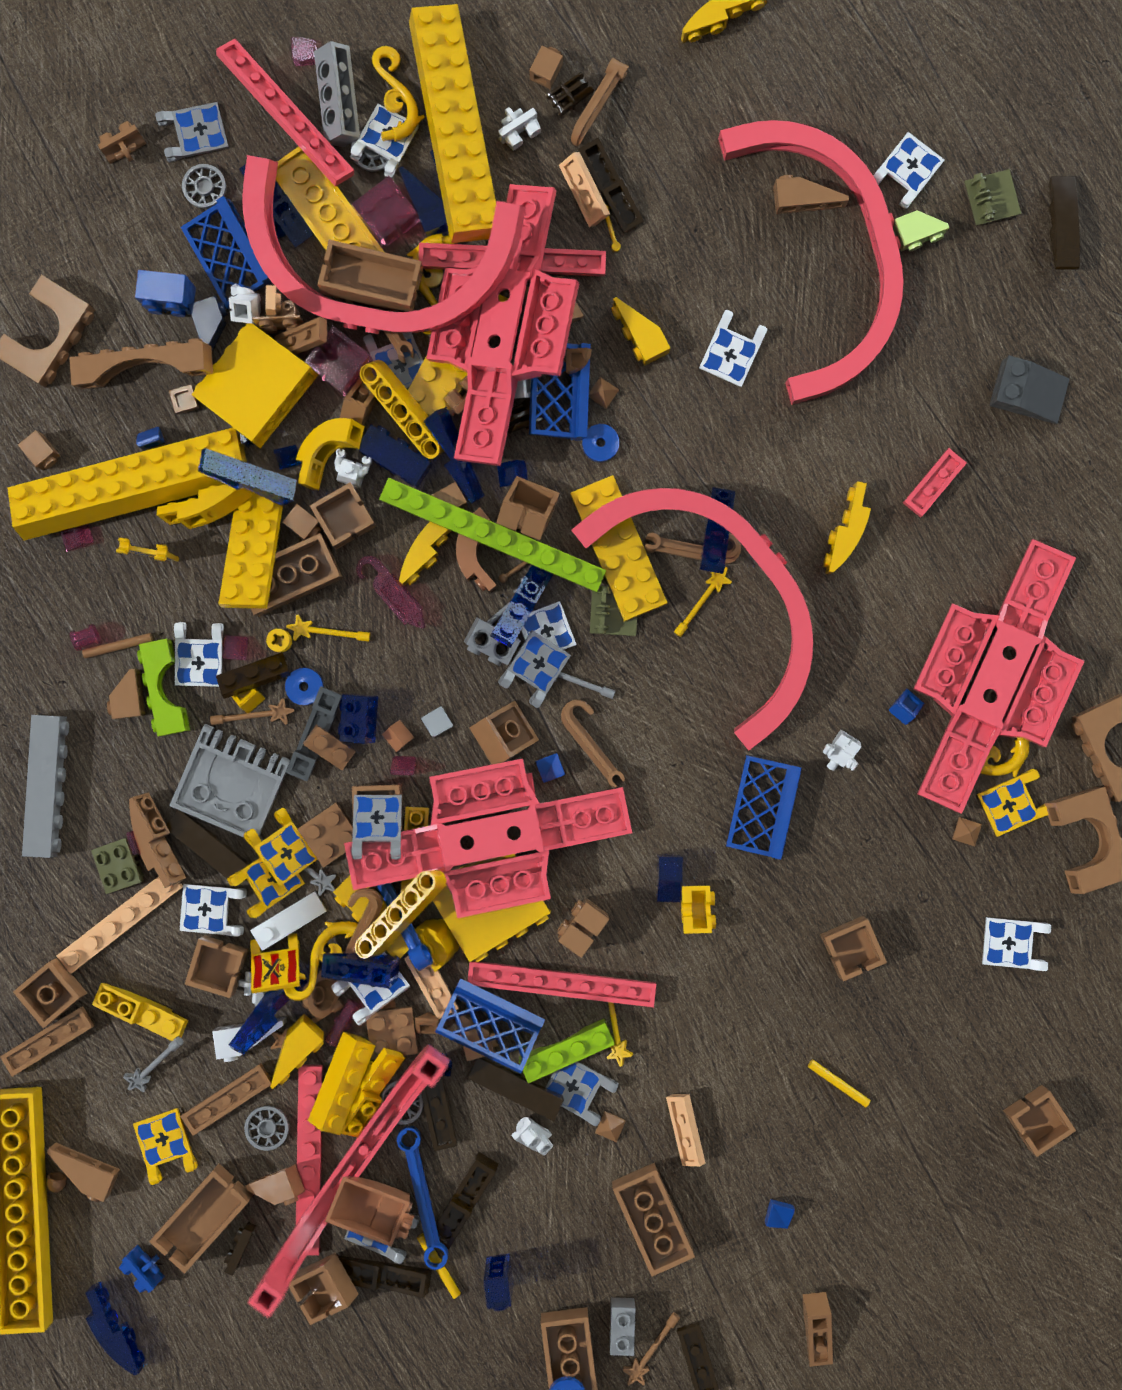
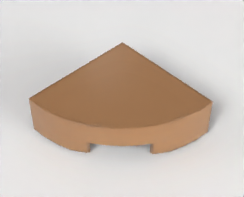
(577, 359)

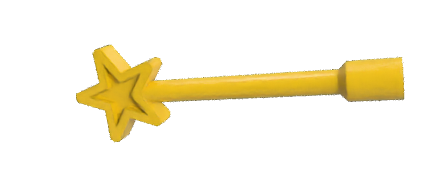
(716, 582)
(303, 628)
(619, 1050)

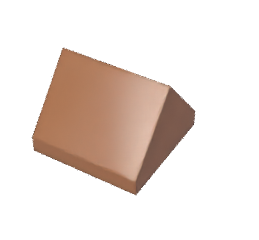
(398, 735)

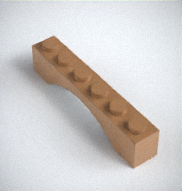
(97, 370)

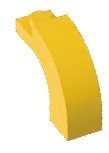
(322, 444)

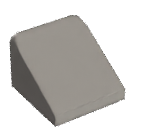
(437, 722)

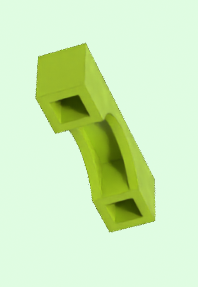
(156, 660)
(568, 1051)

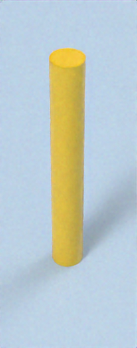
(839, 1083)
(443, 1273)

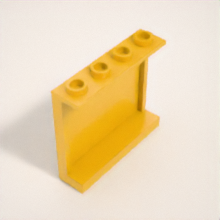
(255, 384)
(491, 929)

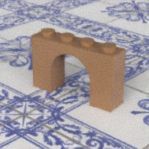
(72, 316)
(1093, 728)
(1094, 807)

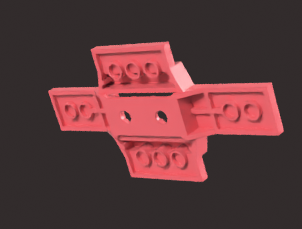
(541, 338)
(1038, 695)
(499, 882)

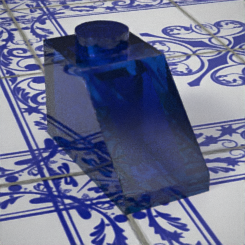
(669, 878)

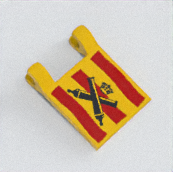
(275, 968)

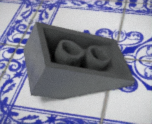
(1029, 390)

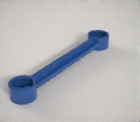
(417, 951)
(422, 1198)

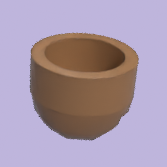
(56, 1181)

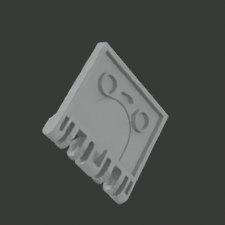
(227, 786)

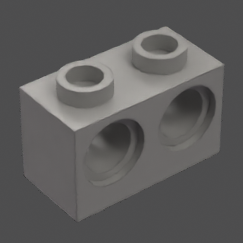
(490, 643)
(622, 1326)

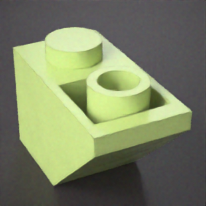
(918, 228)

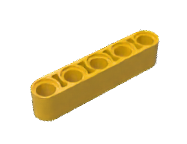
(393, 405)
(409, 908)

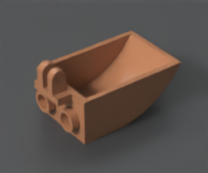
(371, 1210)

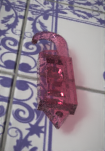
(393, 593)

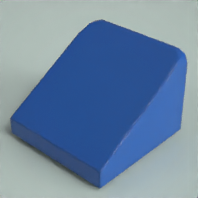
(150, 438)
(906, 707)

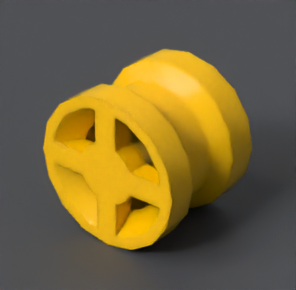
(283, 641)

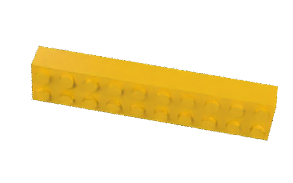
(453, 122)
(117, 485)
(23, 1215)

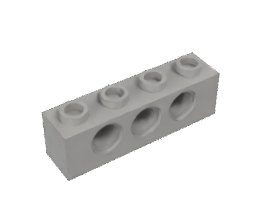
(337, 94)

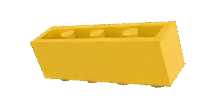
(343, 894)
(341, 1083)

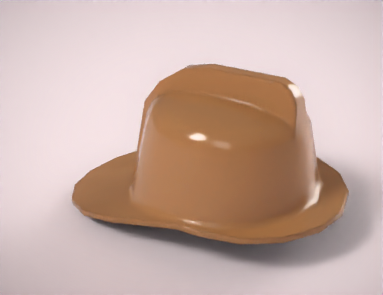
(322, 997)

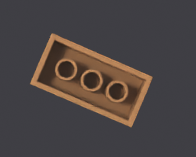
(301, 572)
(653, 1219)
(569, 1346)

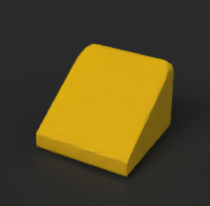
(249, 699)

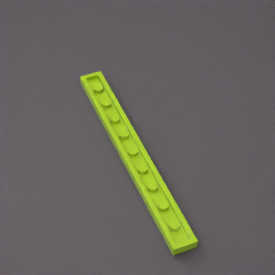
(492, 535)

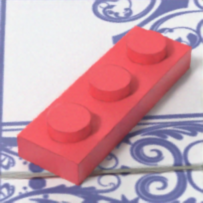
(934, 482)

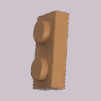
(329, 747)

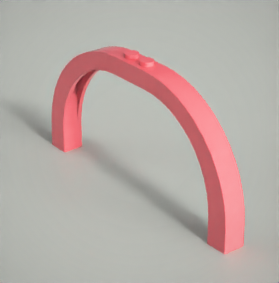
(835, 155)
(260, 228)
(788, 692)
(422, 1072)

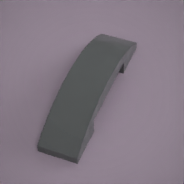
(322, 714)

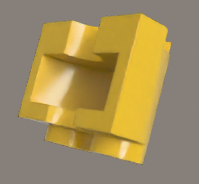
(696, 909)
(439, 940)

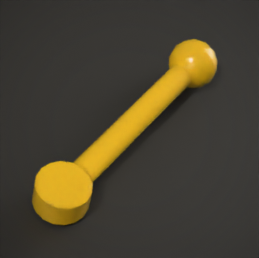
(615, 245)

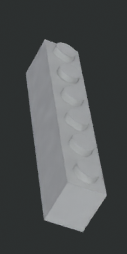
(44, 786)

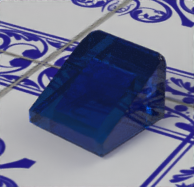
(509, 470)

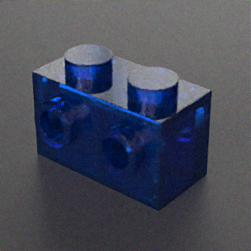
(358, 718)

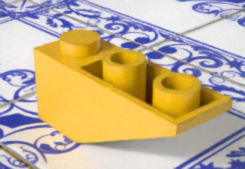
(645, 335)
(299, 1042)

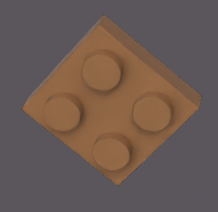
(327, 834)
(393, 1030)

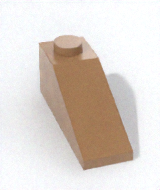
(802, 195)
(86, 1173)
(818, 1328)

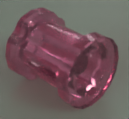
(85, 637)

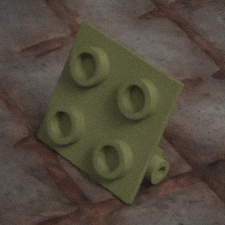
(992, 197)
(607, 617)
(117, 866)

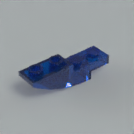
(716, 536)
(521, 606)
(115, 1339)

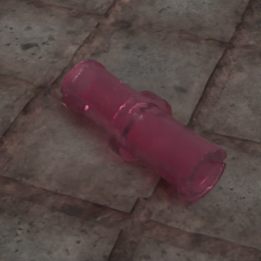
(342, 1022)

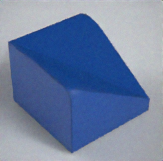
(550, 767)
(779, 1214)

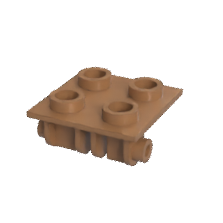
(289, 319)

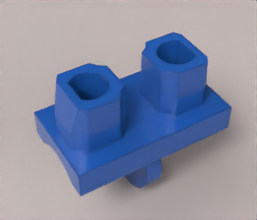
(143, 1268)

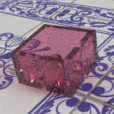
(383, 209)
(340, 362)

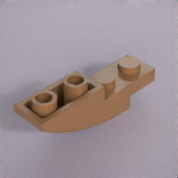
(150, 836)

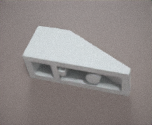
(288, 920)
(223, 1036)

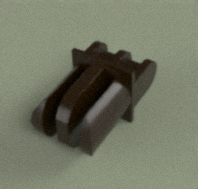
(572, 91)
(522, 416)

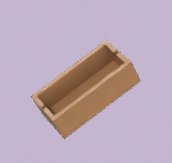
(370, 277)
(201, 1218)

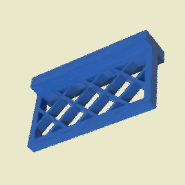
(237, 228)
(578, 403)
(784, 811)
(501, 1010)

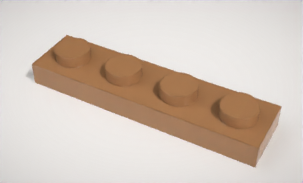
(47, 1041)
(226, 1099)

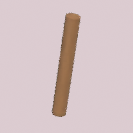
(117, 645)

